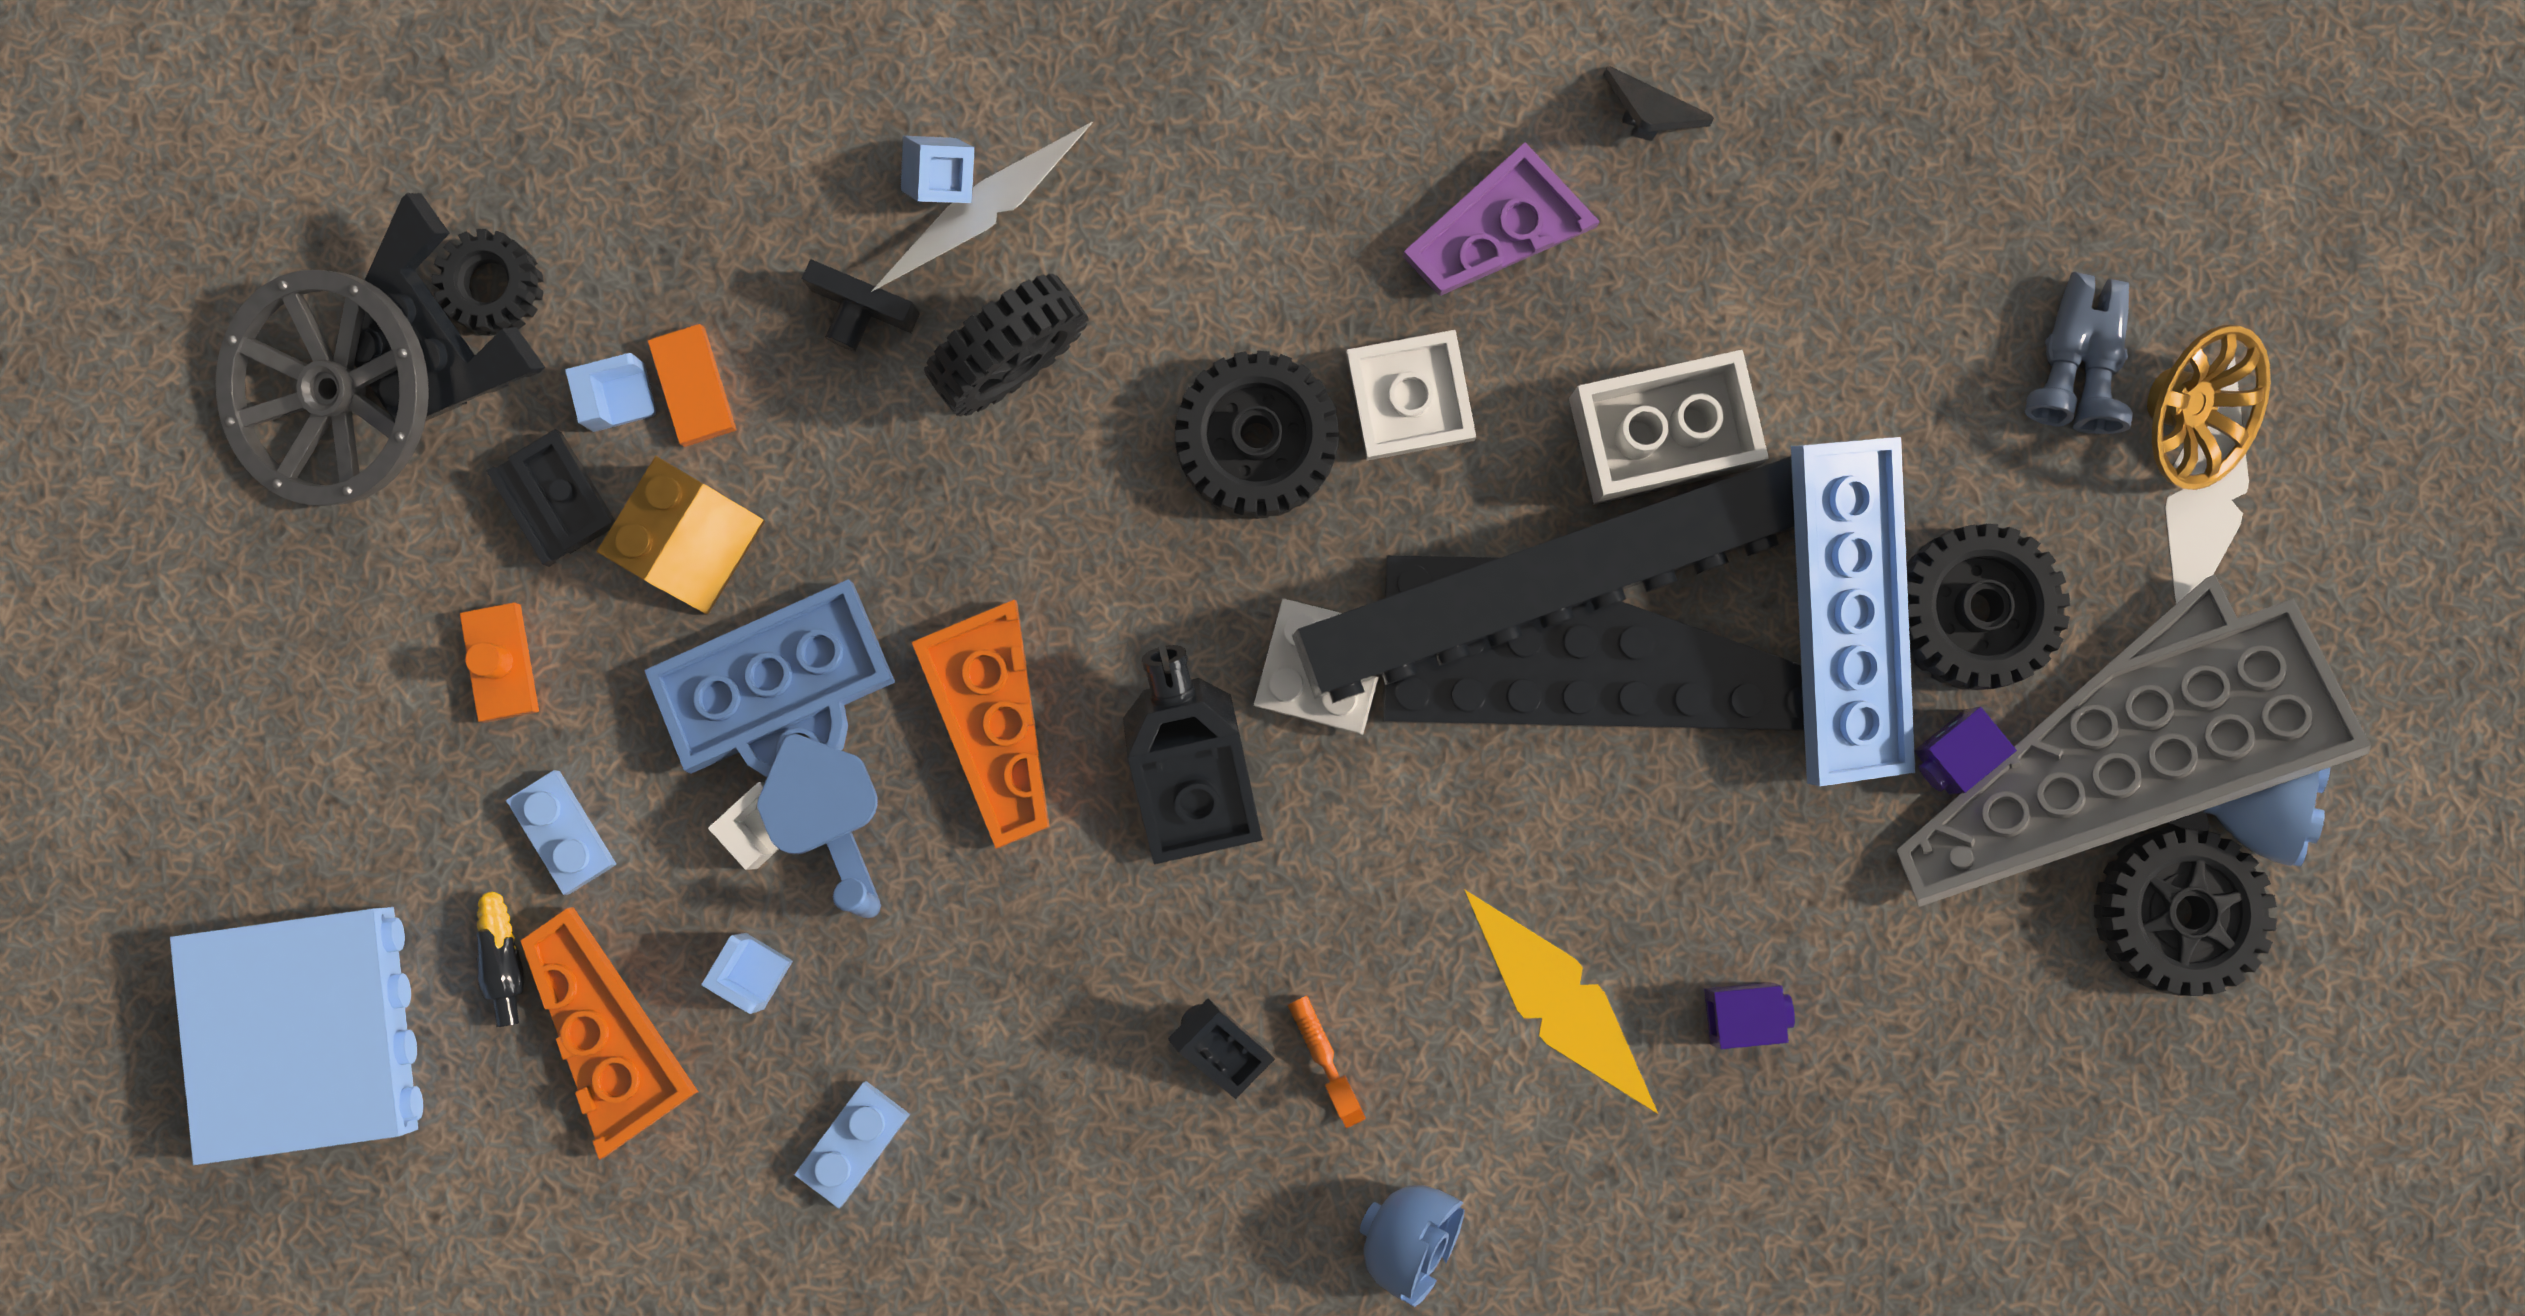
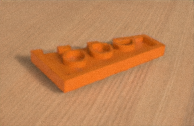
(987, 707)
(612, 1048)

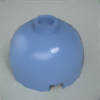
(1409, 1239)

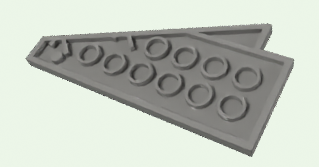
(2163, 731)

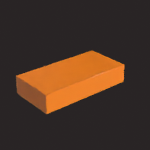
(692, 385)

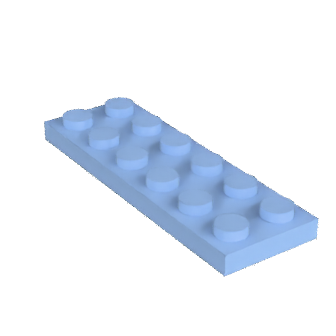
(1853, 610)

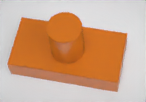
(499, 662)

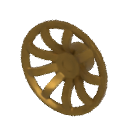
(2192, 400)

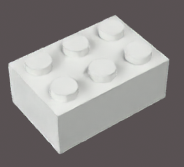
(1668, 427)

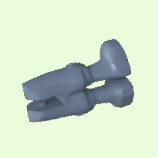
(2099, 342)

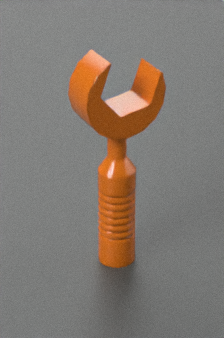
(1322, 1054)

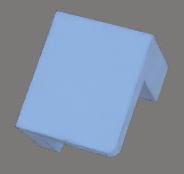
(937, 169)
(611, 392)
(747, 973)

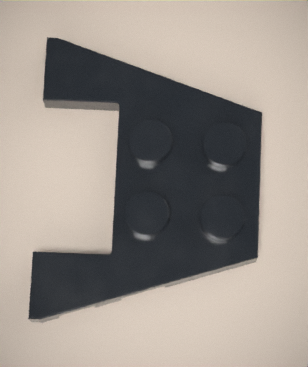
(451, 365)

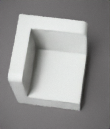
(744, 832)

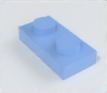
(561, 832)
(852, 1144)

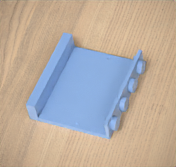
(295, 1035)

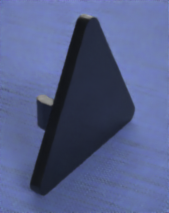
(1651, 108)

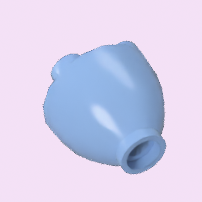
(2277, 819)

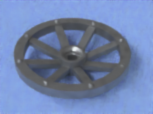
(325, 388)

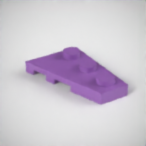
(1499, 223)

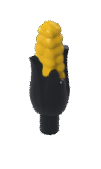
(498, 959)

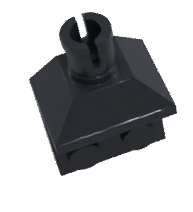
(1188, 763)

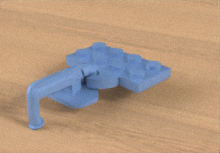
(762, 698)

